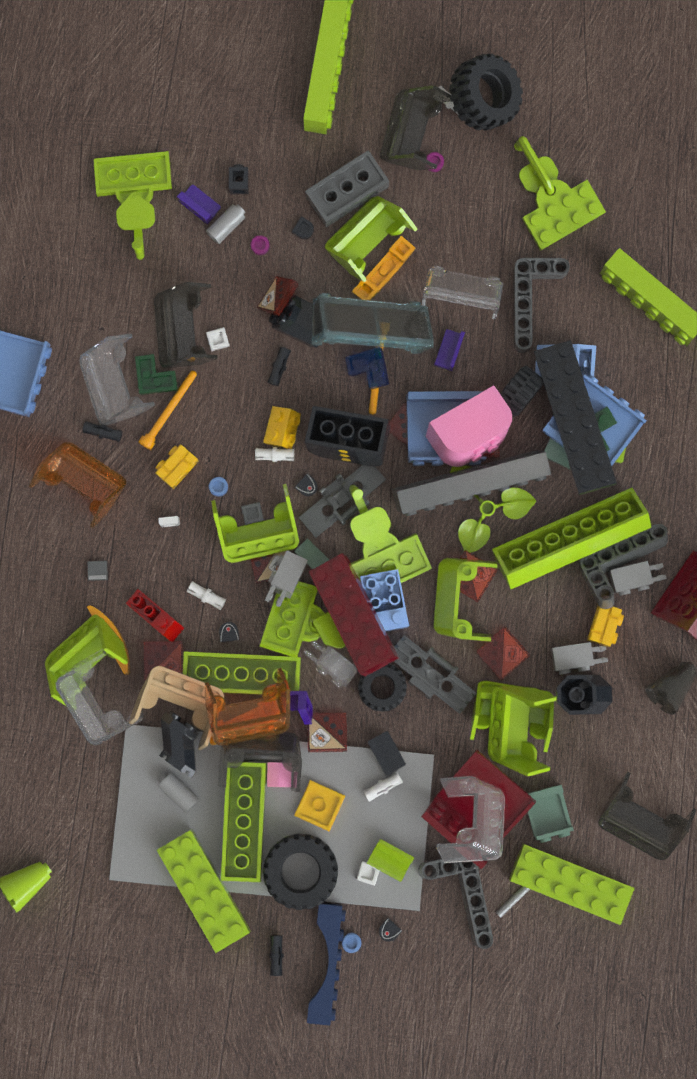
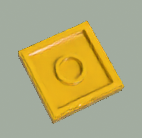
(319, 805)

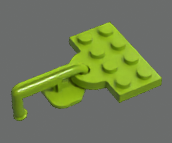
(133, 183)
(558, 213)
(381, 548)
(297, 622)

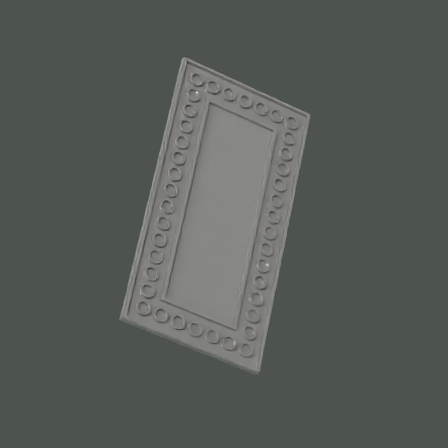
(152, 819)

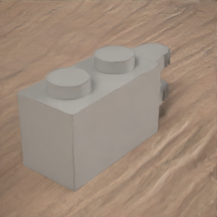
(287, 576)
(634, 577)
(575, 656)

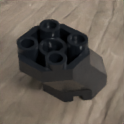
(295, 320)
(584, 694)
(179, 743)

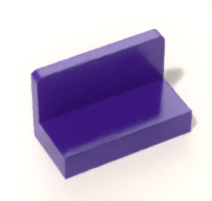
(199, 203)
(449, 350)
(300, 701)

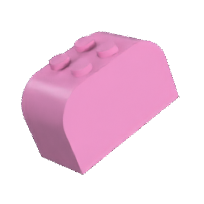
(470, 428)

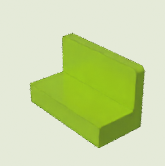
(390, 860)

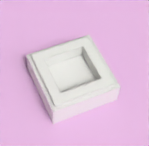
(217, 339)
(169, 521)
(367, 873)

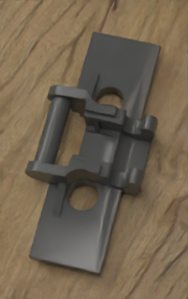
(337, 495)
(430, 680)

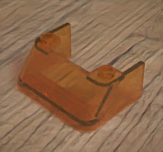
(83, 475)
(249, 718)

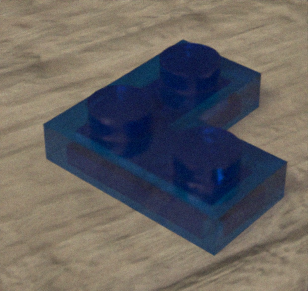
(372, 363)

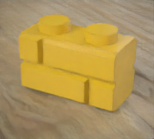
(176, 466)
(605, 625)

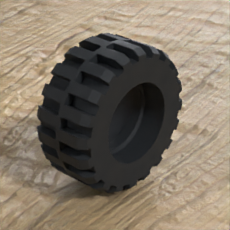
(504, 88)
(300, 898)

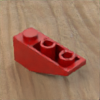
(155, 615)

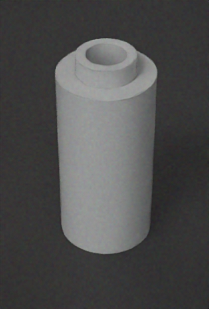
(226, 223)
(178, 791)

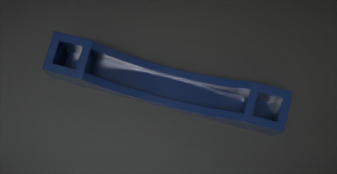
(320, 1005)

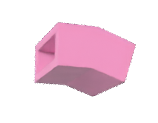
(277, 775)

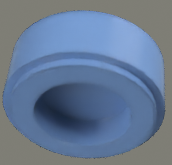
(218, 486)
(351, 943)

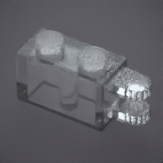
(334, 665)

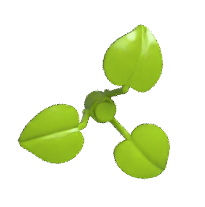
(515, 506)

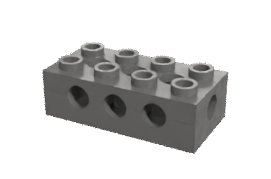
(347, 177)

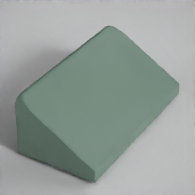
(311, 553)

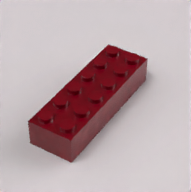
(353, 614)

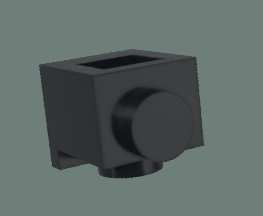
(235, 172)

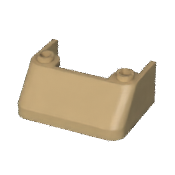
(178, 690)

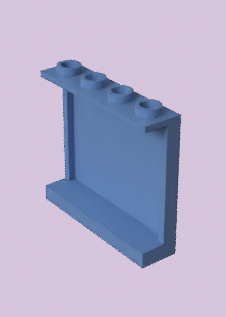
(20, 372)
(422, 409)
(618, 435)

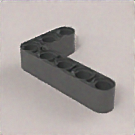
(526, 296)
(617, 559)
(467, 893)

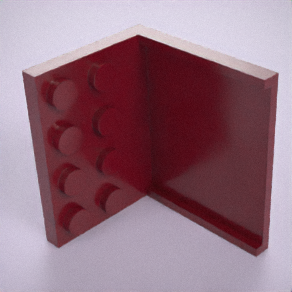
(679, 600)
(453, 814)

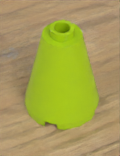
(24, 884)

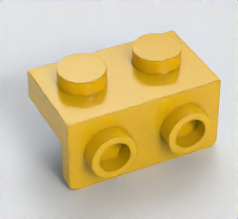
(282, 427)

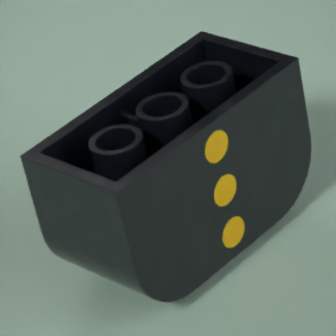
(347, 436)

